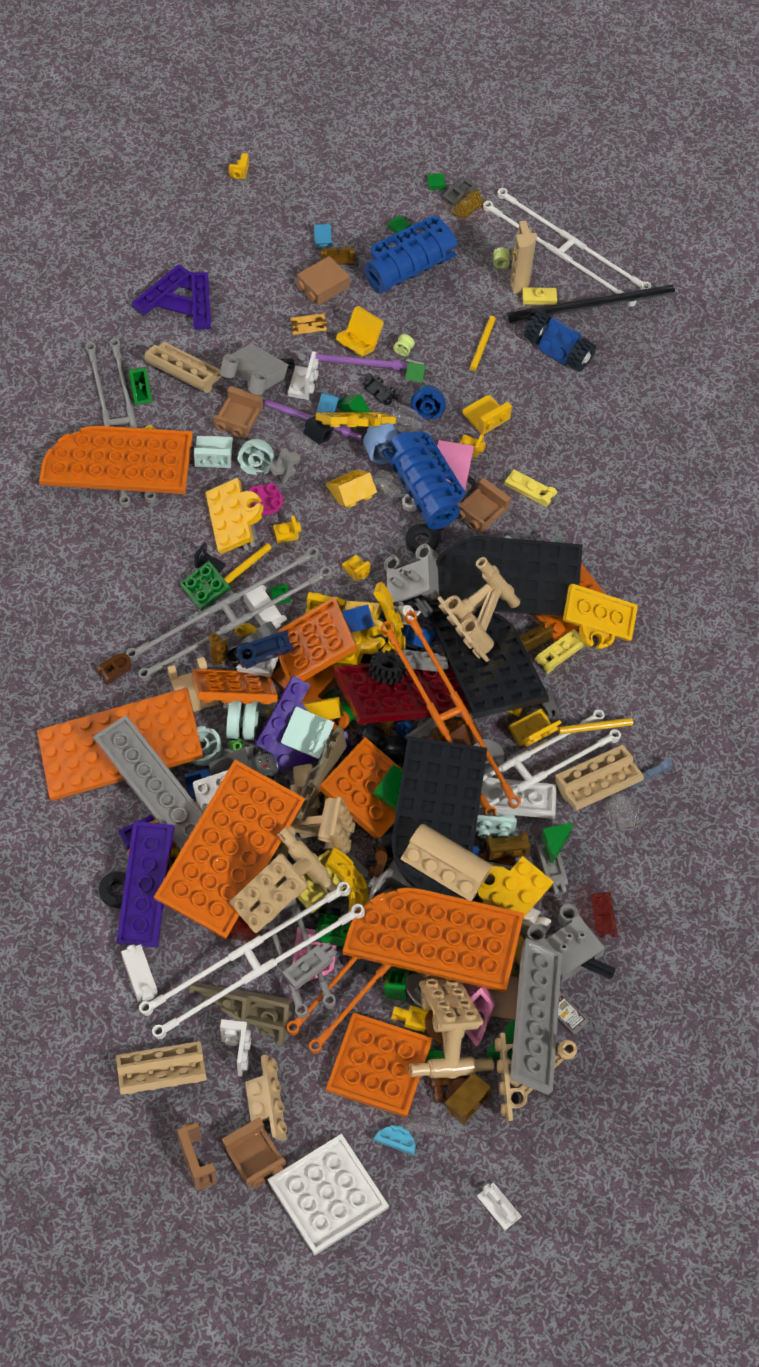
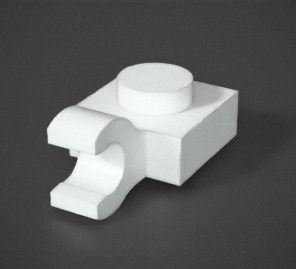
(533, 918)

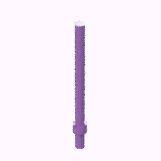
(395, 364)
(345, 431)

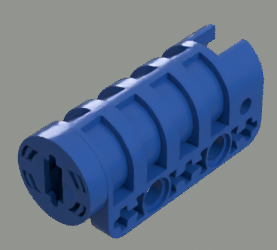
(410, 255)
(426, 477)

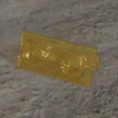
(465, 208)

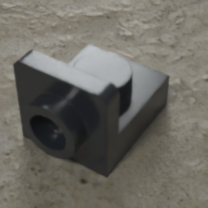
(328, 908)

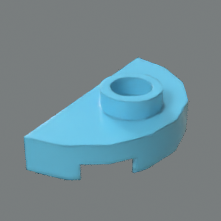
(396, 1138)

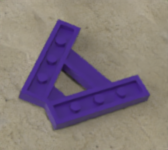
(162, 296)
(277, 723)

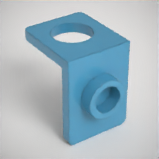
(323, 235)
(328, 403)

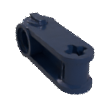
(264, 649)

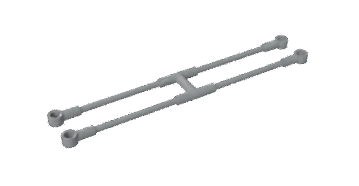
(130, 419)
(234, 621)
(323, 984)

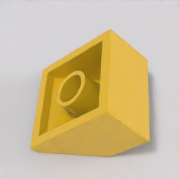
(352, 488)

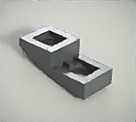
(460, 191)

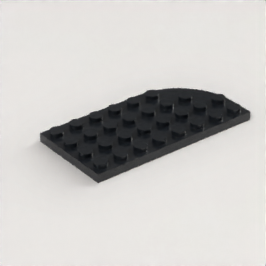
(534, 569)
(496, 685)
(439, 790)

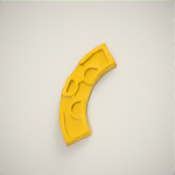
(386, 603)
(347, 872)

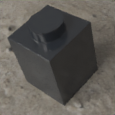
(317, 431)

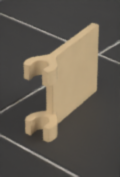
(186, 680)

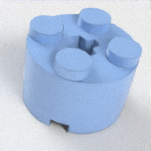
(377, 440)

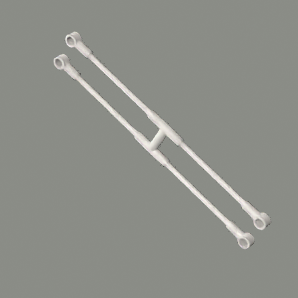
(571, 240)
(531, 780)
(258, 969)

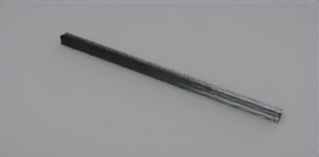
(603, 300)

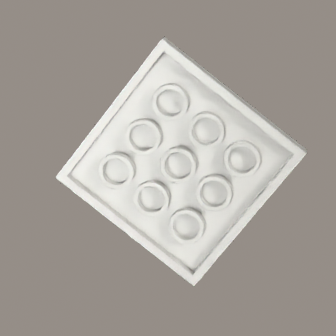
(328, 1194)

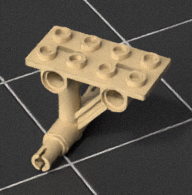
(462, 612)
(332, 827)
(280, 883)
(452, 1016)
(564, 1051)

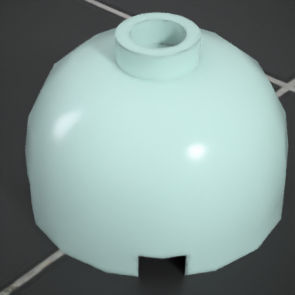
(254, 454)
(210, 744)

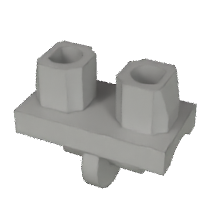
(284, 465)

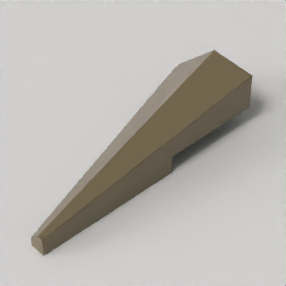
(330, 755)
(261, 1010)

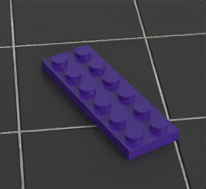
(145, 872)

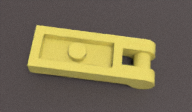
(530, 488)
(560, 651)

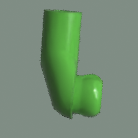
(235, 745)

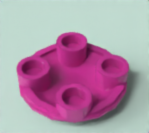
(271, 498)

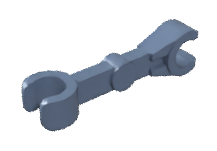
(663, 767)

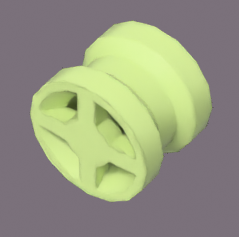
(501, 257)
(404, 345)

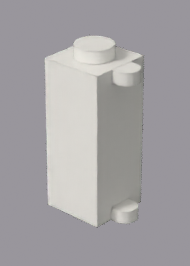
(258, 598)
(139, 973)

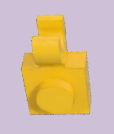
(413, 1018)

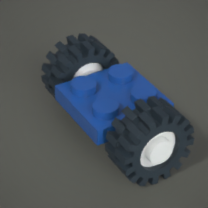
(559, 341)

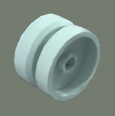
(246, 718)

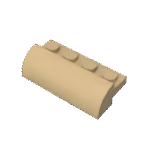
(522, 257)
(183, 366)
(598, 778)
(446, 862)
(160, 1068)

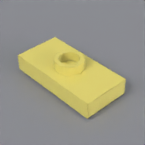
(540, 296)

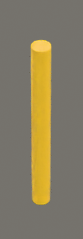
(482, 343)
(247, 563)
(595, 726)

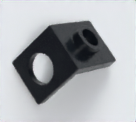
(200, 561)

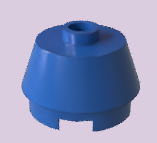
(428, 402)

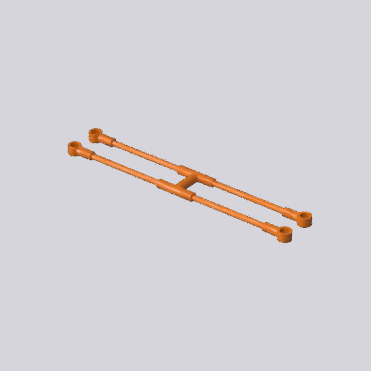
(459, 709)
(328, 1032)

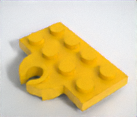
(355, 419)
(232, 514)
(599, 616)
(364, 638)
(516, 888)

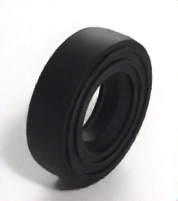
(421, 529)
(104, 886)

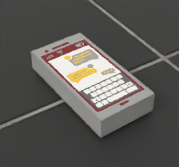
(570, 1016)

